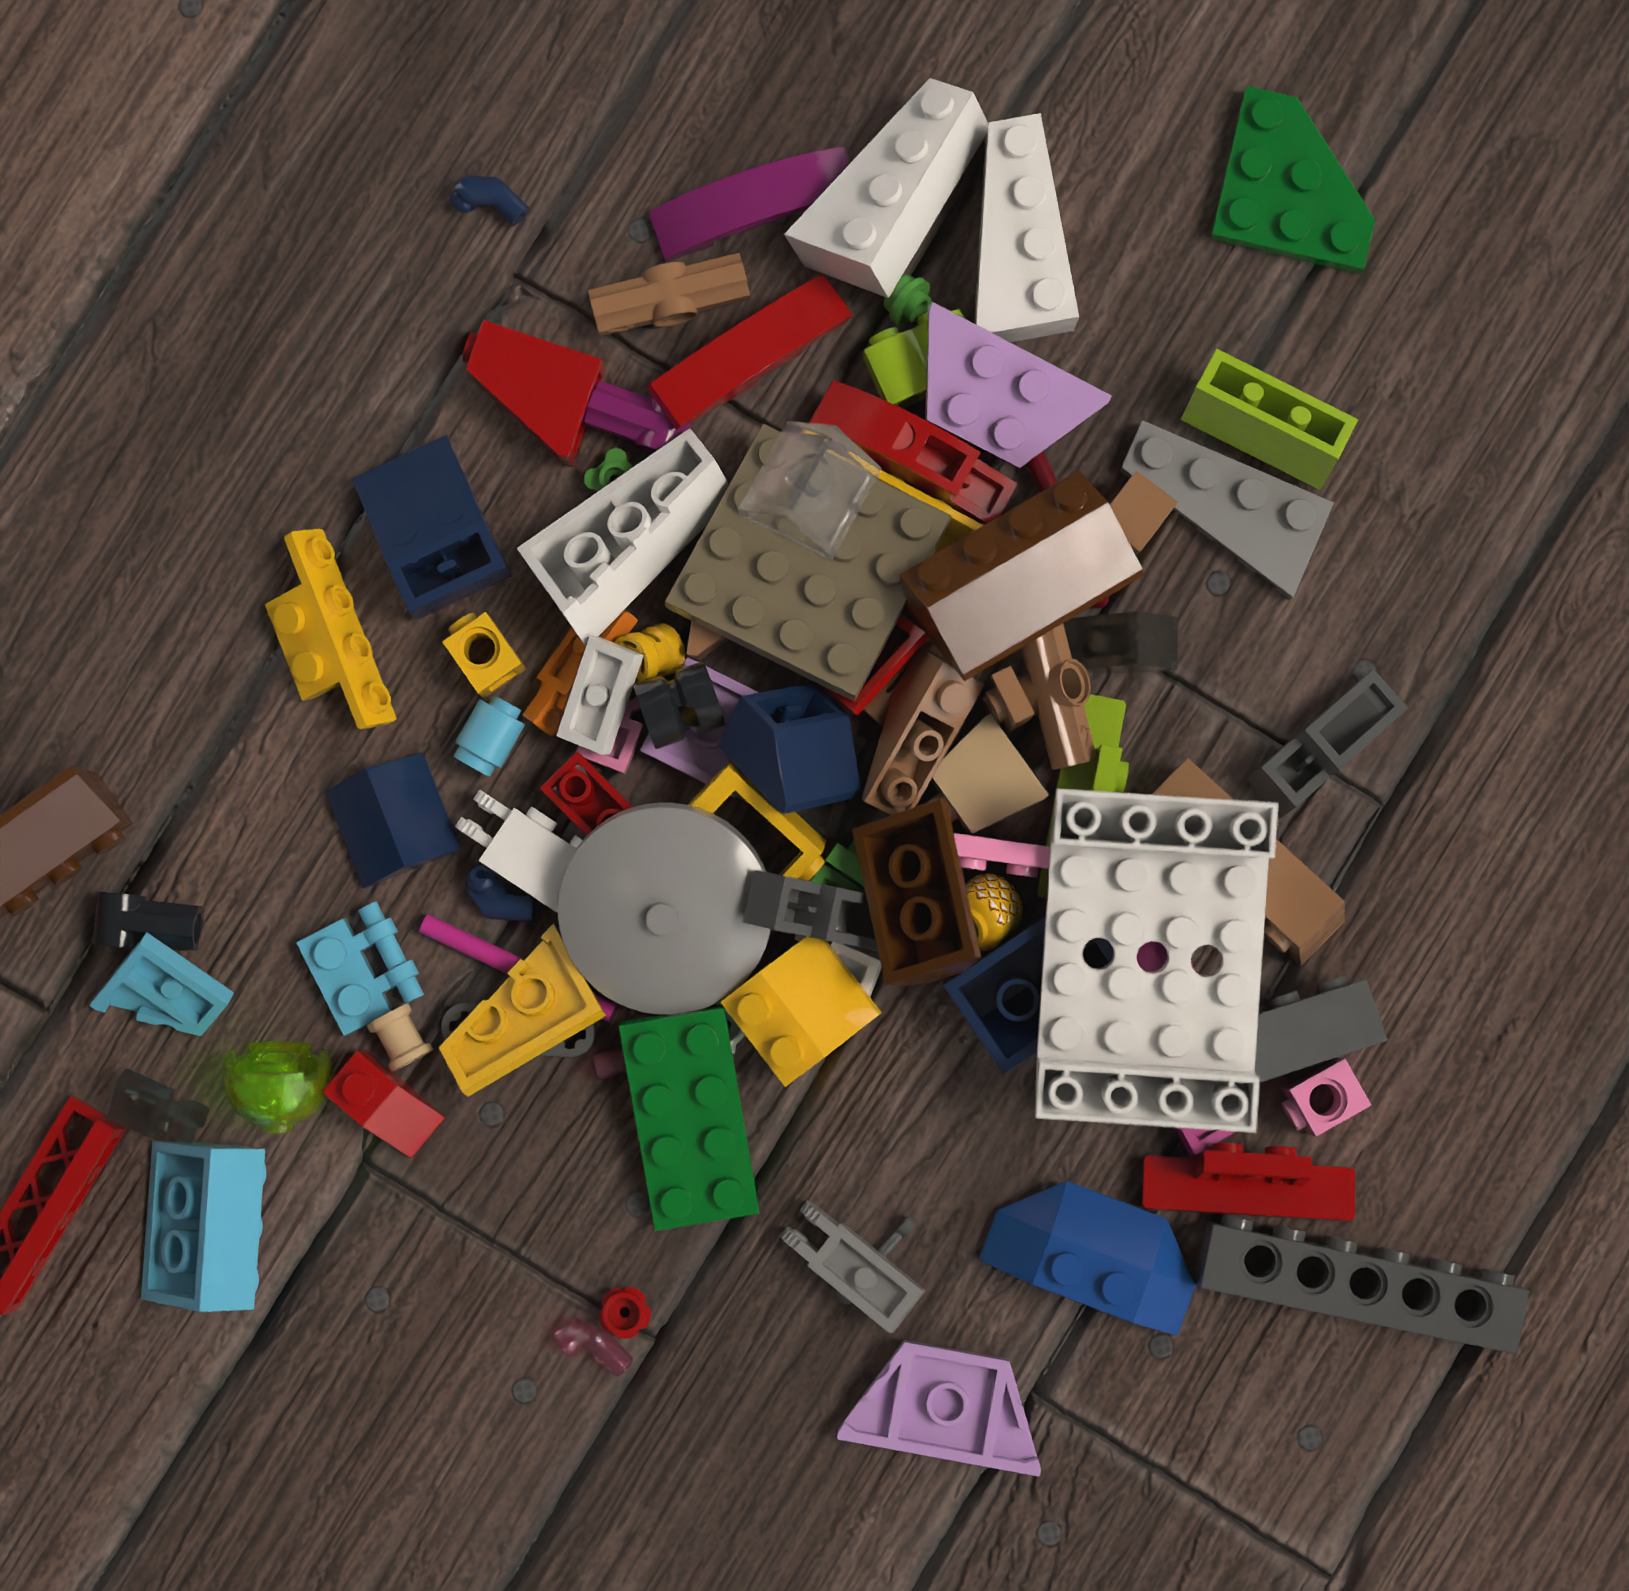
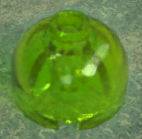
(276, 1083)

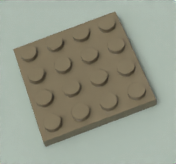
(796, 604)

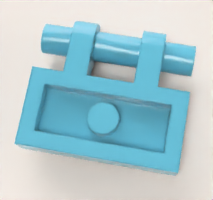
(346, 976)

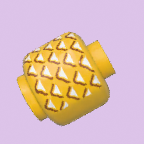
(994, 909)

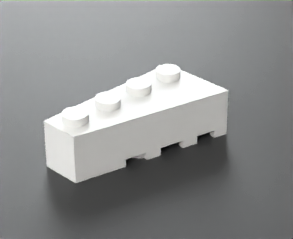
(892, 192)
(1022, 251)
(626, 534)

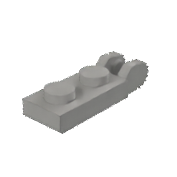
(856, 1270)

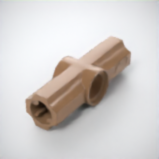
(669, 294)
(1057, 694)

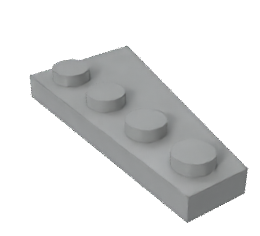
(1241, 508)

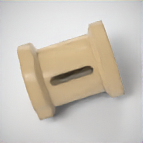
(399, 1037)

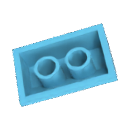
(203, 1225)

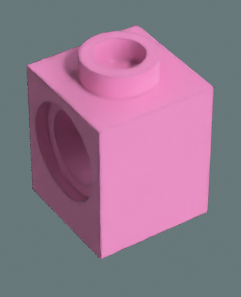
(1347, 1094)

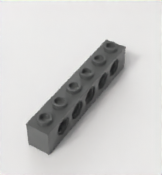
(1492, 1325)

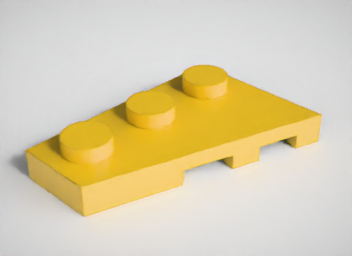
(525, 1017)

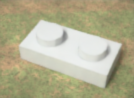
(599, 695)

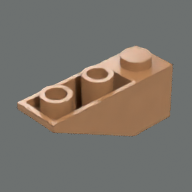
(918, 731)

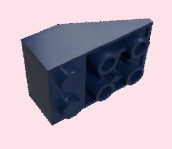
(431, 528)

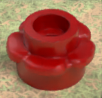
(624, 1326)

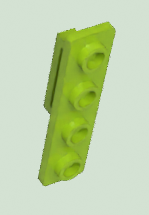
(1101, 774)

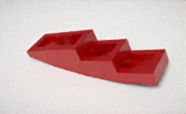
(749, 352)

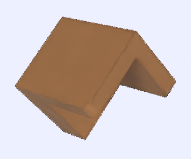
(1141, 510)

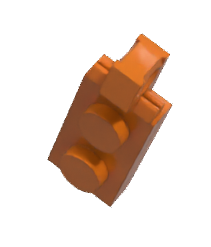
(560, 673)

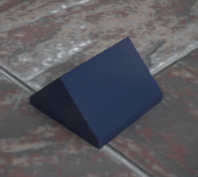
(392, 819)

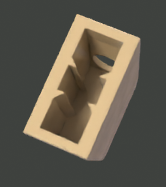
(985, 779)

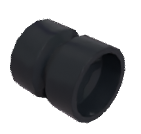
(679, 705)

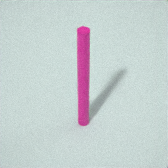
(485, 952)

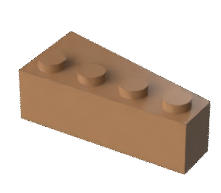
(1299, 905)

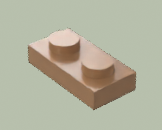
(1007, 700)

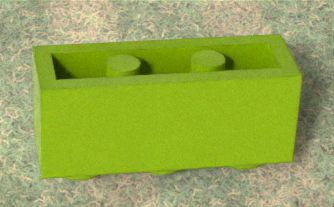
(1269, 419)

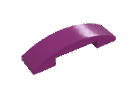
(744, 201)

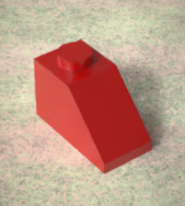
(383, 1103)

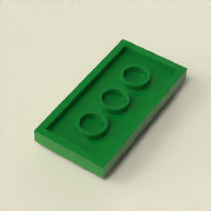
(689, 1117)

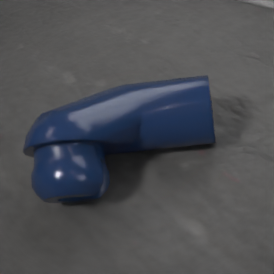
(491, 191)
(494, 900)

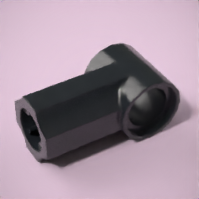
(126, 918)

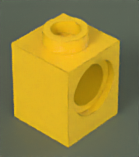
(493, 674)

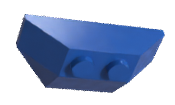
(1094, 1254)

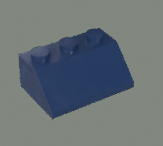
(1004, 990)

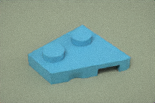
(164, 989)

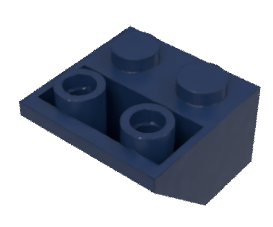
(794, 747)

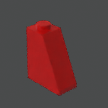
(536, 384)

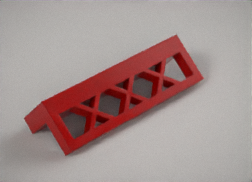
(61, 1205)

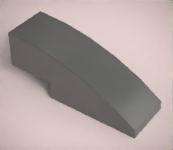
(1327, 743)
(810, 910)

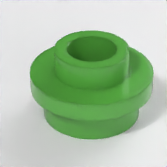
(908, 300)

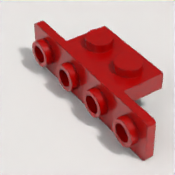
(1249, 1184)

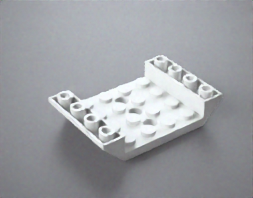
(1165, 1040)

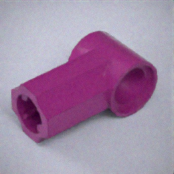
(630, 417)

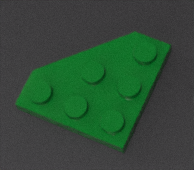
(1288, 189)

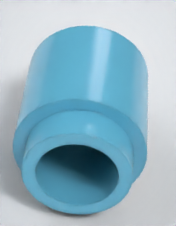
(489, 735)

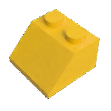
(800, 1008)

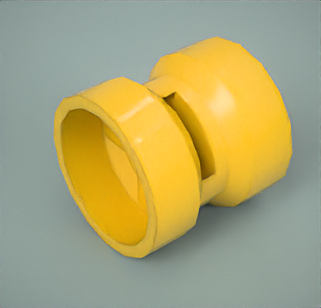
(661, 650)

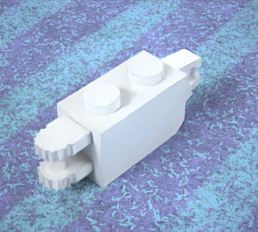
(523, 849)

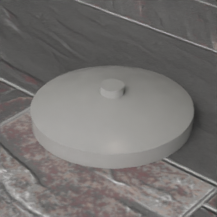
(661, 908)

